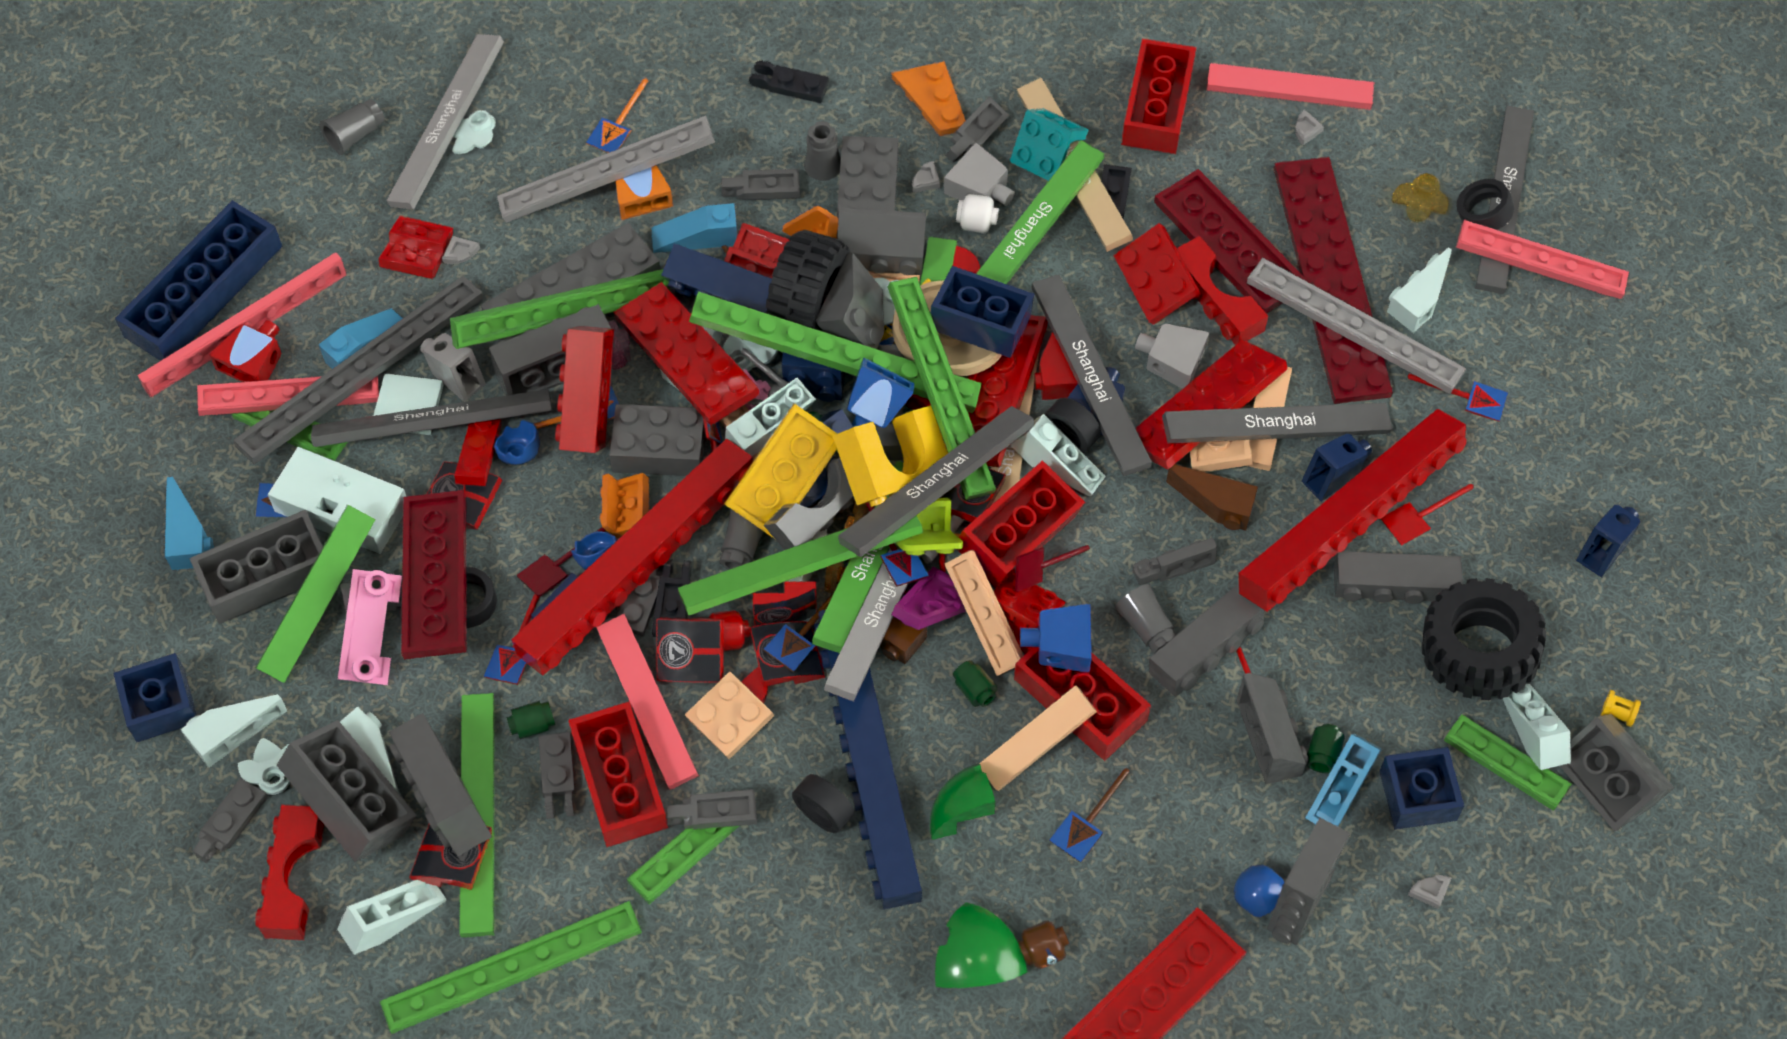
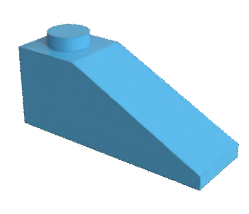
(699, 229)
(356, 335)
(183, 530)
(1344, 780)

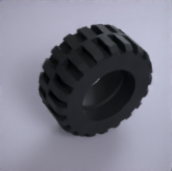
(805, 277)
(1491, 606)

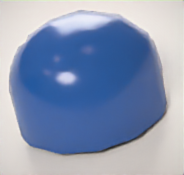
(518, 444)
(592, 547)
(1258, 889)

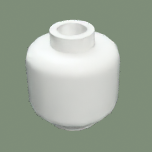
(977, 213)

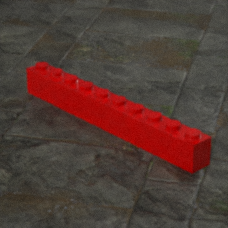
(1351, 510)
(631, 559)

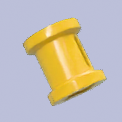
(1621, 708)

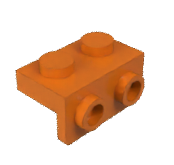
(814, 220)
(623, 502)

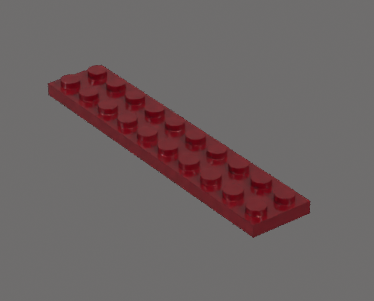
(1330, 263)

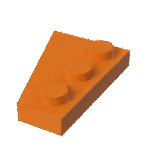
(933, 94)

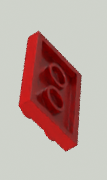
(1156, 274)

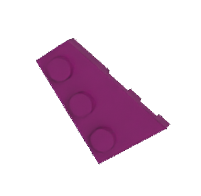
(929, 601)

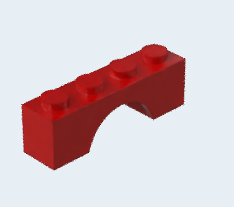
(1237, 316)
(296, 834)

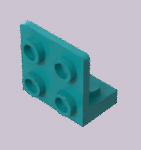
(1044, 142)

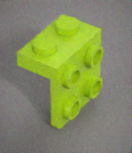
(936, 531)

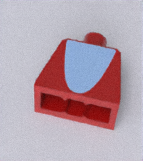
(248, 353)

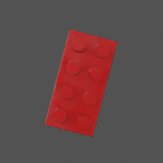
(1158, 96)
(585, 389)
(1020, 522)
(1117, 705)
(618, 774)

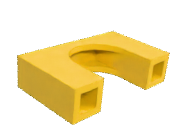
(867, 466)

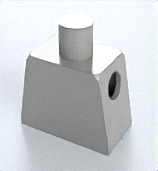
(978, 175)
(1174, 352)
(443, 361)

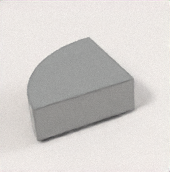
(1307, 127)
(926, 178)
(460, 249)
(1431, 890)

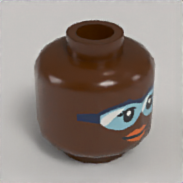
(1043, 944)

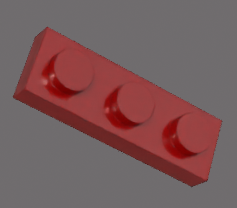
(477, 452)

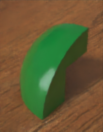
(961, 799)
(977, 951)

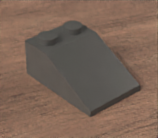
(854, 305)

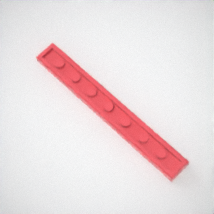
(267, 308)

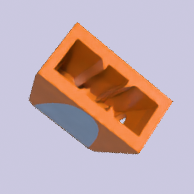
(643, 193)

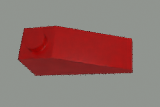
(1054, 375)

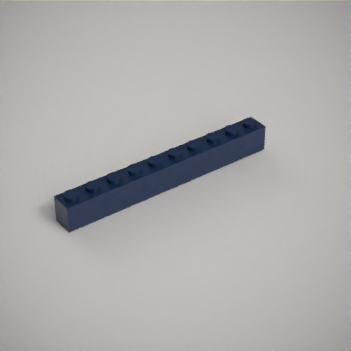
(876, 793)

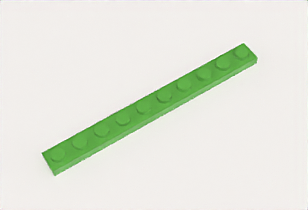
(810, 343)

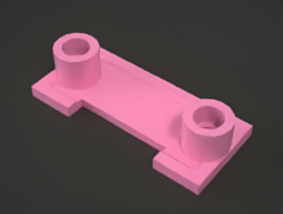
(366, 625)

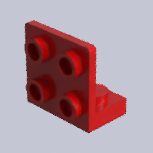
(1024, 606)

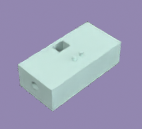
(326, 489)

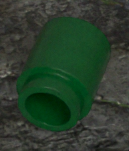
(975, 684)
(530, 719)
(1325, 748)

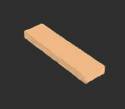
(1272, 396)
(984, 612)
(1037, 738)

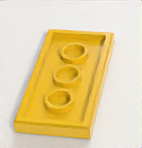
(783, 467)

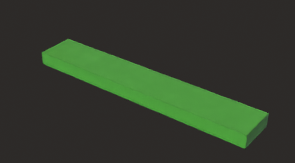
(315, 593)

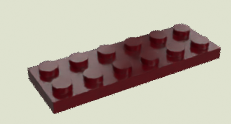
(1206, 212)
(434, 575)

